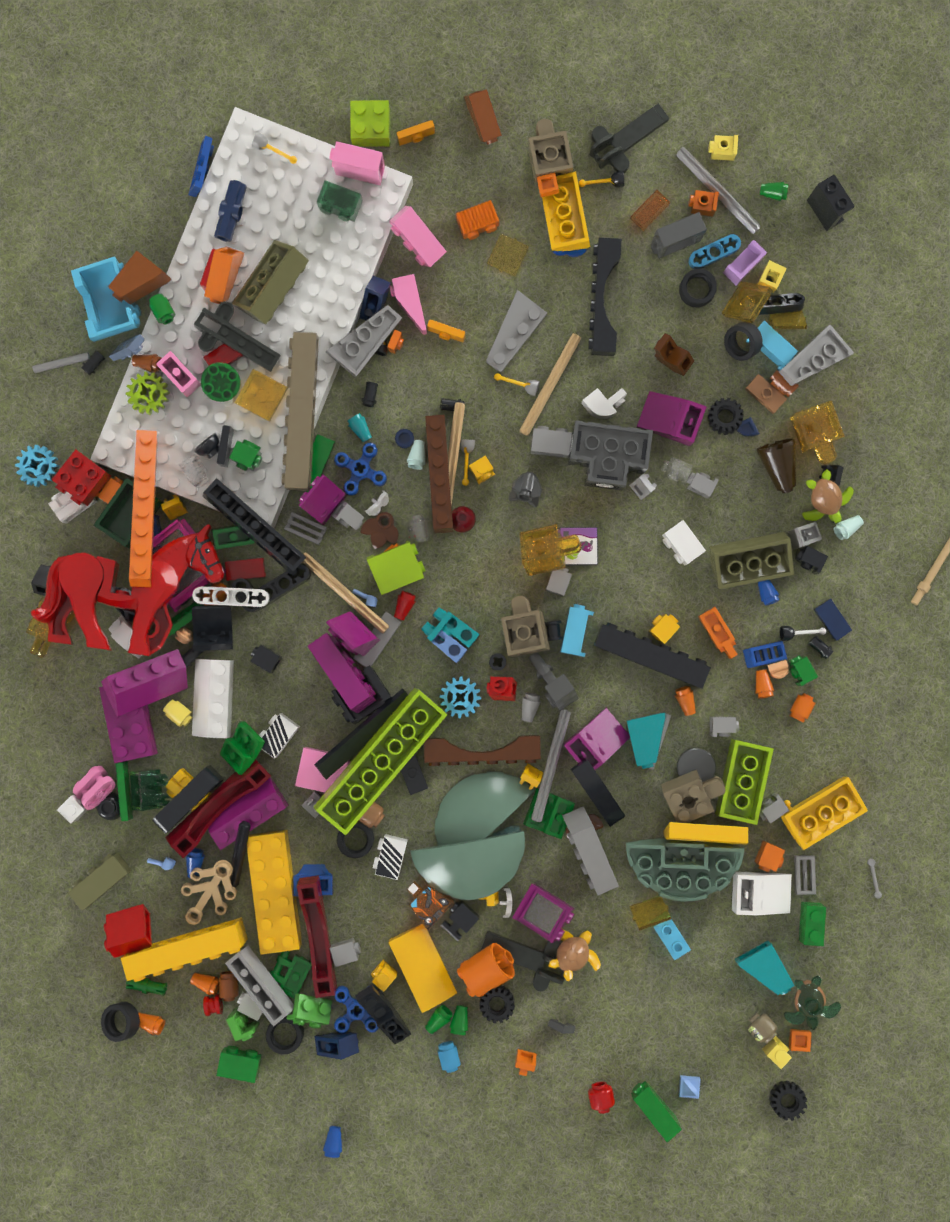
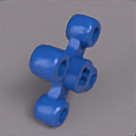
(353, 465)
(351, 1015)

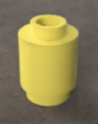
(178, 713)

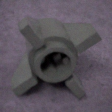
(526, 488)

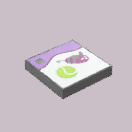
(589, 540)

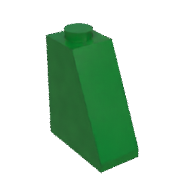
(656, 1111)

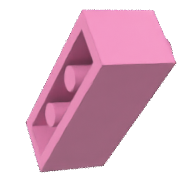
(417, 236)

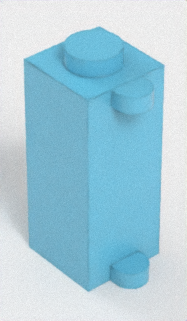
(775, 346)
(575, 630)

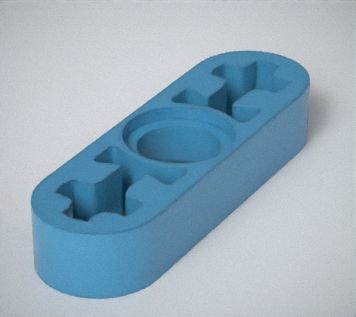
(717, 244)

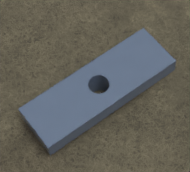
(127, 348)

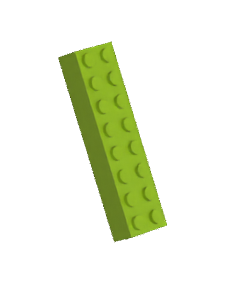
(380, 761)

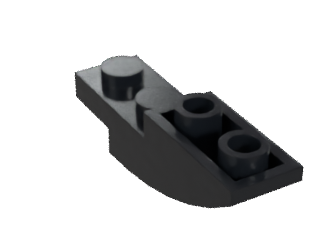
(384, 1014)

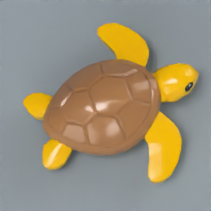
(574, 954)

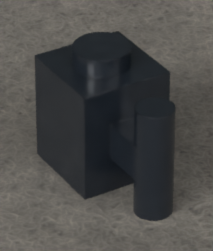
(462, 917)

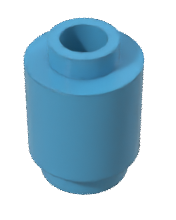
(448, 1056)

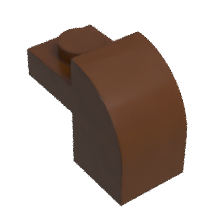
(673, 356)

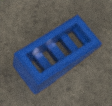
(753, 658)

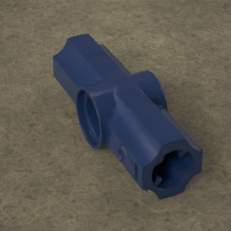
(230, 211)

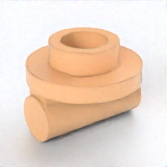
(779, 669)

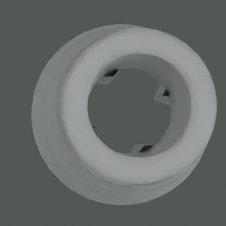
(530, 705)

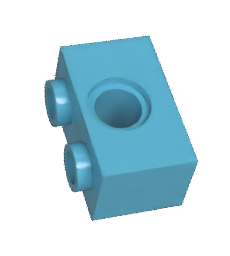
(672, 939)

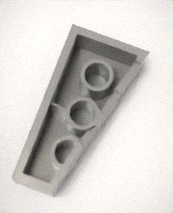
(589, 851)

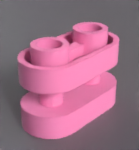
(94, 787)

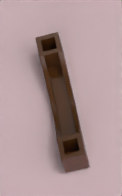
(439, 474)
(523, 748)

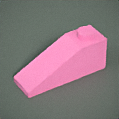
(408, 299)

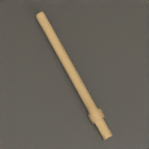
(924, 586)

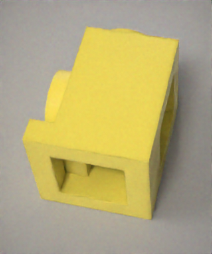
(723, 153)
(774, 272)
(777, 1052)

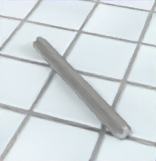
(713, 185)
(551, 765)

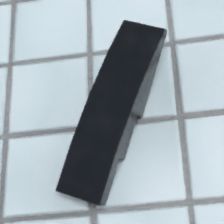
(598, 792)

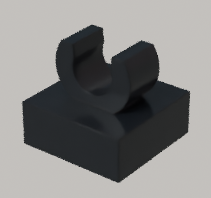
(836, 472)

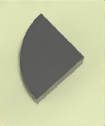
(564, 1029)

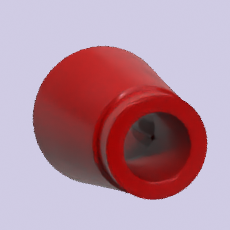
(404, 604)

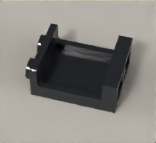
(830, 202)
(381, 696)

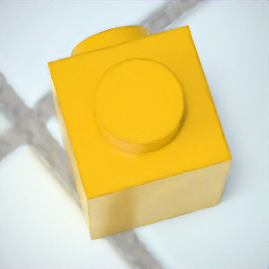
(664, 627)

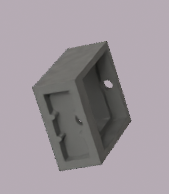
(678, 235)

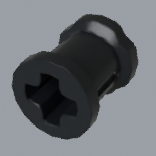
(553, 630)
(491, 661)

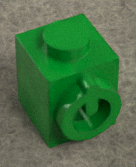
(246, 455)

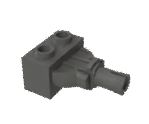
(559, 691)

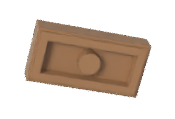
(765, 393)

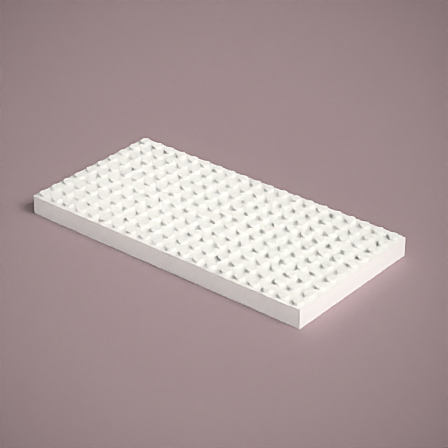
(323, 301)

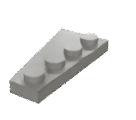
(517, 327)
(362, 343)
(817, 355)

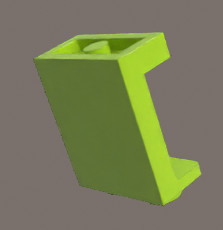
(396, 567)

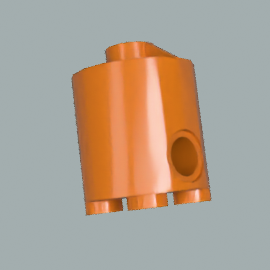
(487, 970)

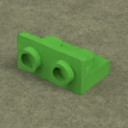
(239, 1027)

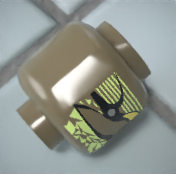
(762, 1028)

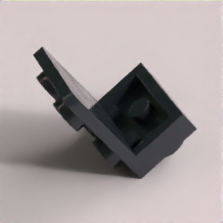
(212, 628)

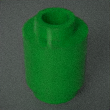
(162, 309)

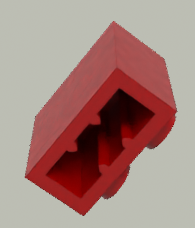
(80, 478)
(128, 931)

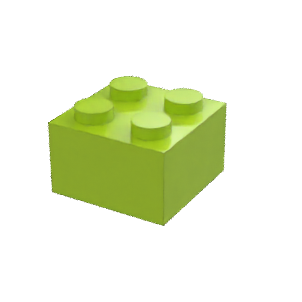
(370, 123)

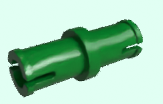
(147, 986)

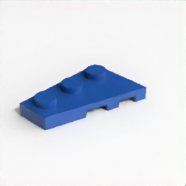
(201, 166)

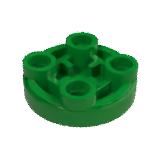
(220, 382)

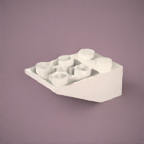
(761, 893)

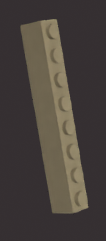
(301, 411)

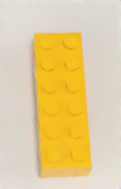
(273, 892)
(185, 949)

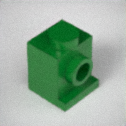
(802, 670)

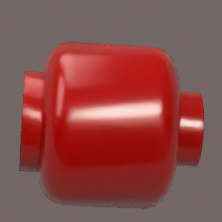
(601, 1097)

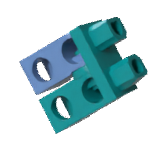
(446, 630)

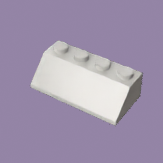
(212, 698)

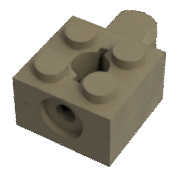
(549, 151)
(525, 629)
(691, 789)

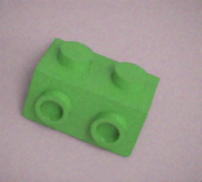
(311, 1011)

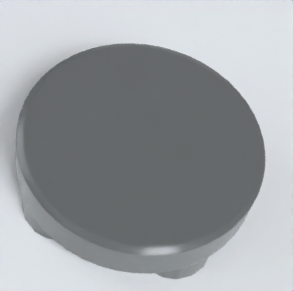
(696, 759)

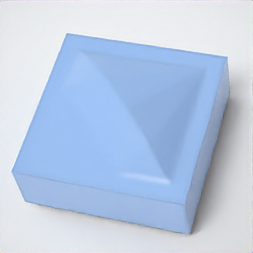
(689, 1086)

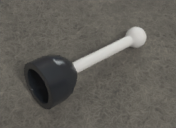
(788, 632)

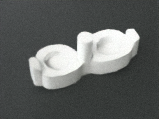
(376, 507)
(508, 903)

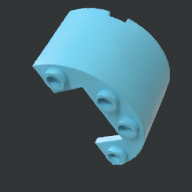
(105, 313)

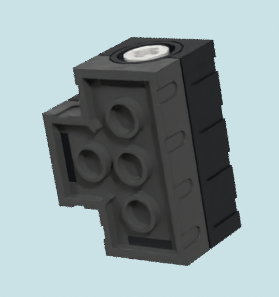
(609, 453)

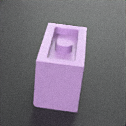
(745, 262)

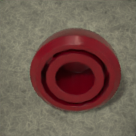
(463, 519)

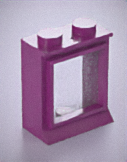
(544, 913)

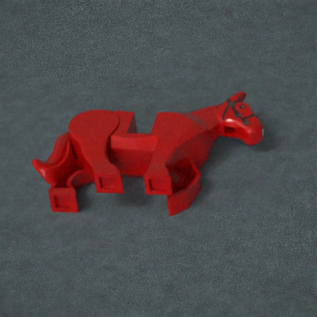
(83, 580)

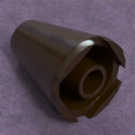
(780, 463)

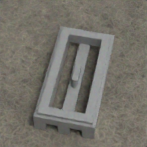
(320, 535)
(805, 891)

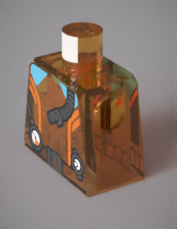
(428, 903)

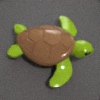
(827, 499)

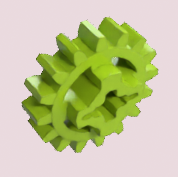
(155, 390)

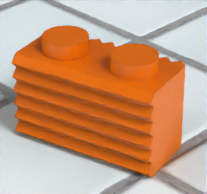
(477, 220)

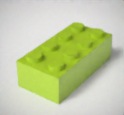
(744, 781)

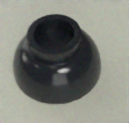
(208, 447)
(109, 807)

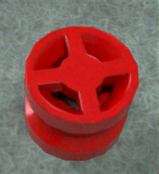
(212, 1005)

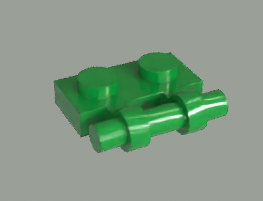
(296, 974)

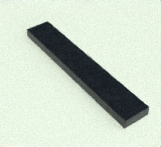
(358, 737)

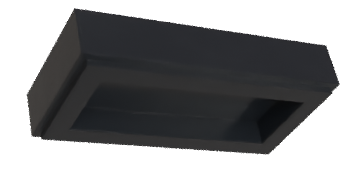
(225, 446)

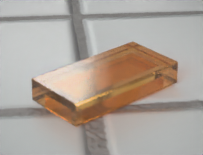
(650, 210)

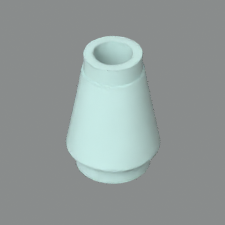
(416, 457)
(848, 527)

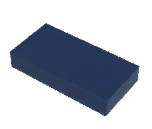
(832, 619)

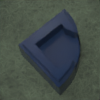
(748, 428)

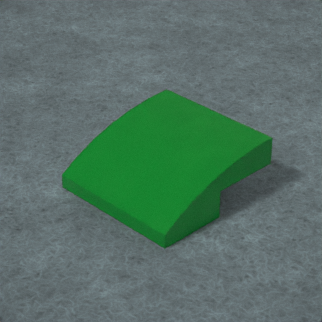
(242, 748)
(552, 820)

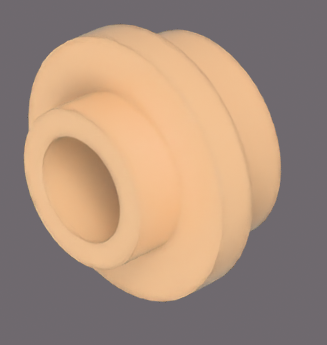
(184, 635)

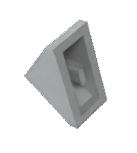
(805, 535)

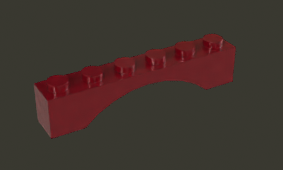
(193, 827)
(314, 914)

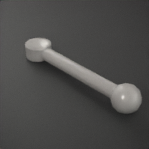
(871, 862)

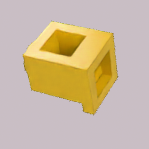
(482, 469)
(383, 975)

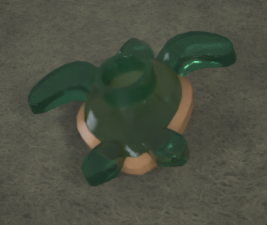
(810, 1003)

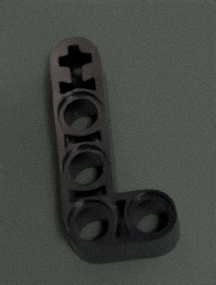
(275, 585)
(187, 799)

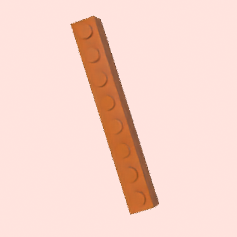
(143, 509)

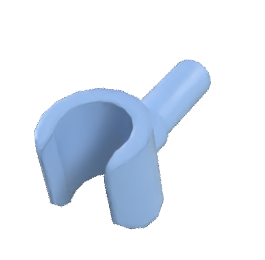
(371, 600)
(166, 865)

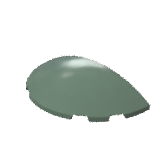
(478, 806)
(471, 867)
(684, 868)

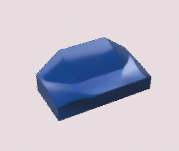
(308, 870)

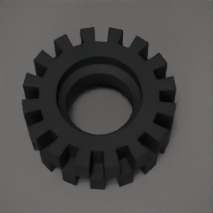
(722, 427)
(502, 1014)
(796, 1108)

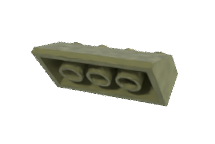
(270, 281)
(752, 560)

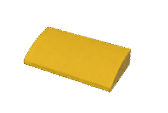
(566, 216)
(824, 812)
(706, 833)
(422, 967)

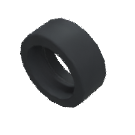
(699, 273)
(754, 337)
(359, 853)
(108, 1023)
(284, 1049)

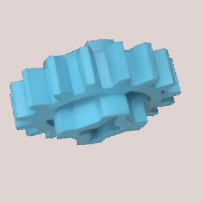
(32, 458)
(451, 687)

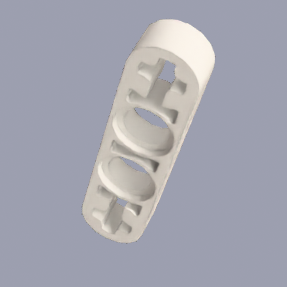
(231, 596)

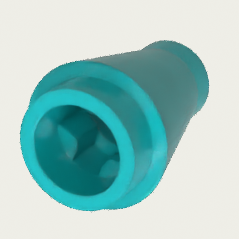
(359, 427)

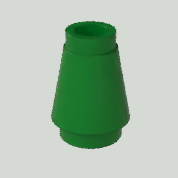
(774, 190)
(440, 1017)
(459, 1022)

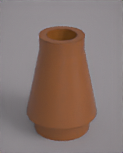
(147, 362)

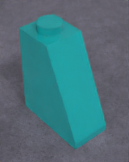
(646, 738)
(766, 967)

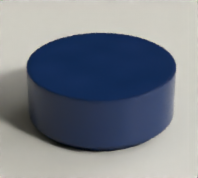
(404, 438)

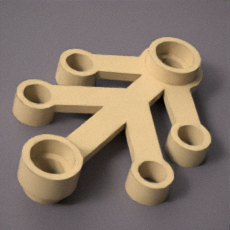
(210, 888)

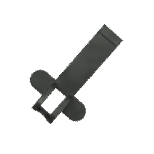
(625, 138)
(233, 337)
(530, 958)

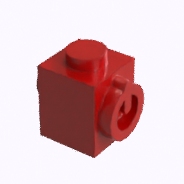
(502, 688)

